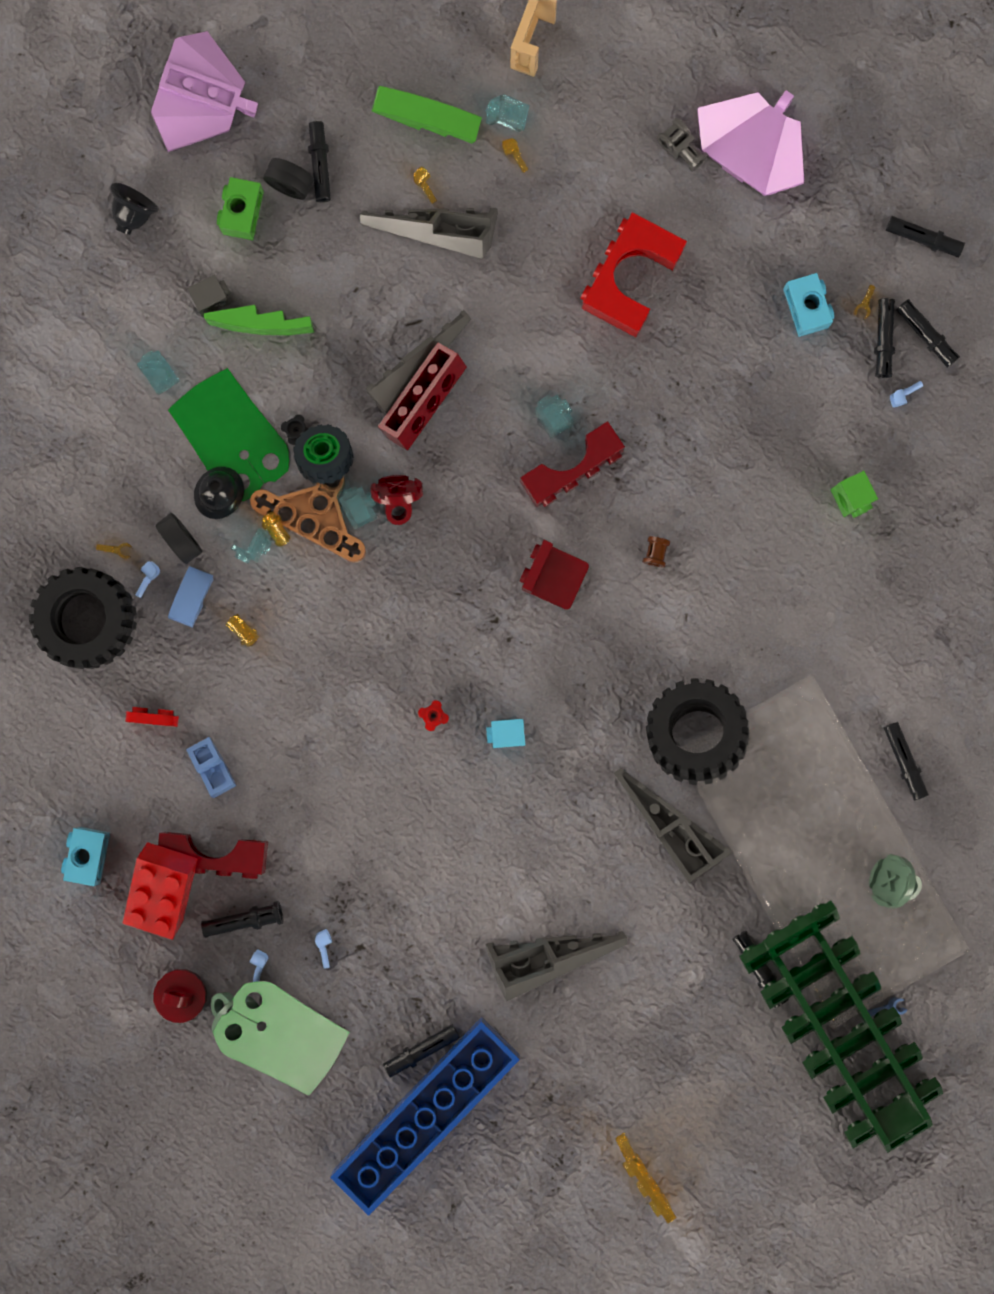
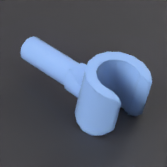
(899, 397)
(151, 571)
(323, 938)
(258, 959)

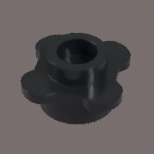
(288, 428)

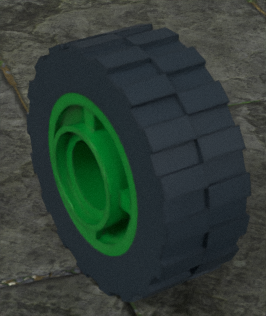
(325, 467)

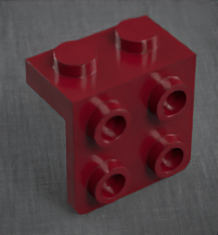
(554, 575)

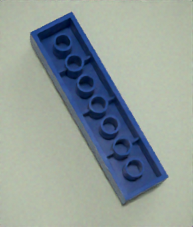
(425, 1116)

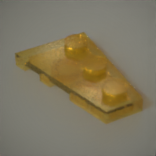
(646, 1183)

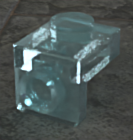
(507, 112)
(259, 545)

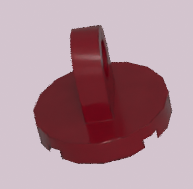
(397, 491)
(180, 996)

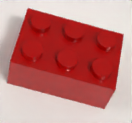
(159, 890)

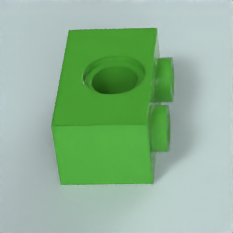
(244, 223)
(854, 495)

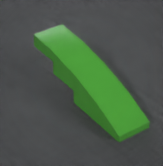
(426, 113)
(248, 320)

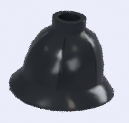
(130, 208)
(218, 492)

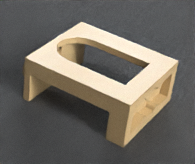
(525, 55)

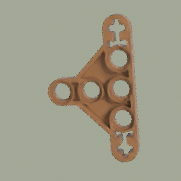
(325, 520)

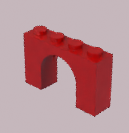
(636, 238)

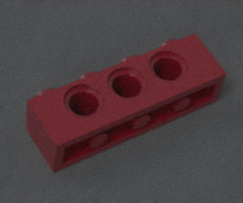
(422, 396)

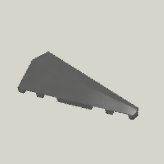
(529, 965)

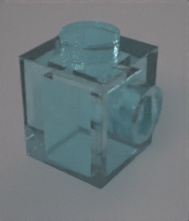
(554, 415)
(358, 506)

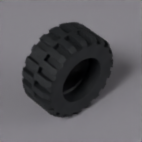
(49, 610)
(689, 699)

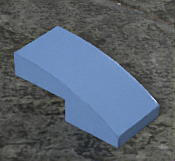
(190, 596)
(211, 767)

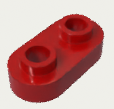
(141, 715)

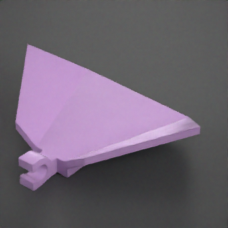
(198, 93)
(754, 141)

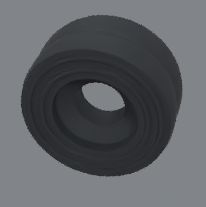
(288, 178)

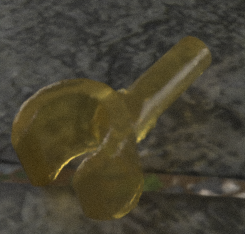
(511, 147)
(420, 177)
(865, 302)
(114, 549)

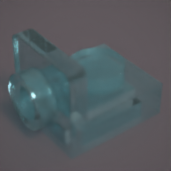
(157, 371)

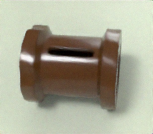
(656, 551)

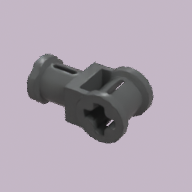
(680, 142)

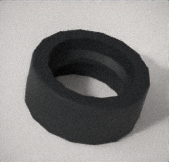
(178, 538)

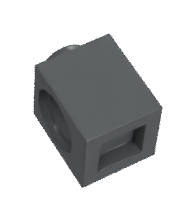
(209, 295)

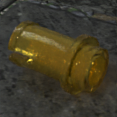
(272, 523)
(242, 630)

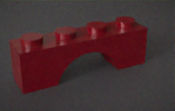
(545, 483)
(246, 858)

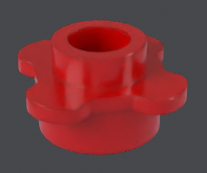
(431, 723)

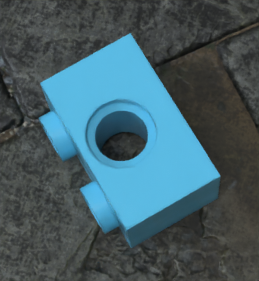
(805, 319)
(506, 733)
(96, 844)

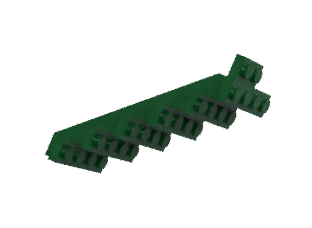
(907, 1113)

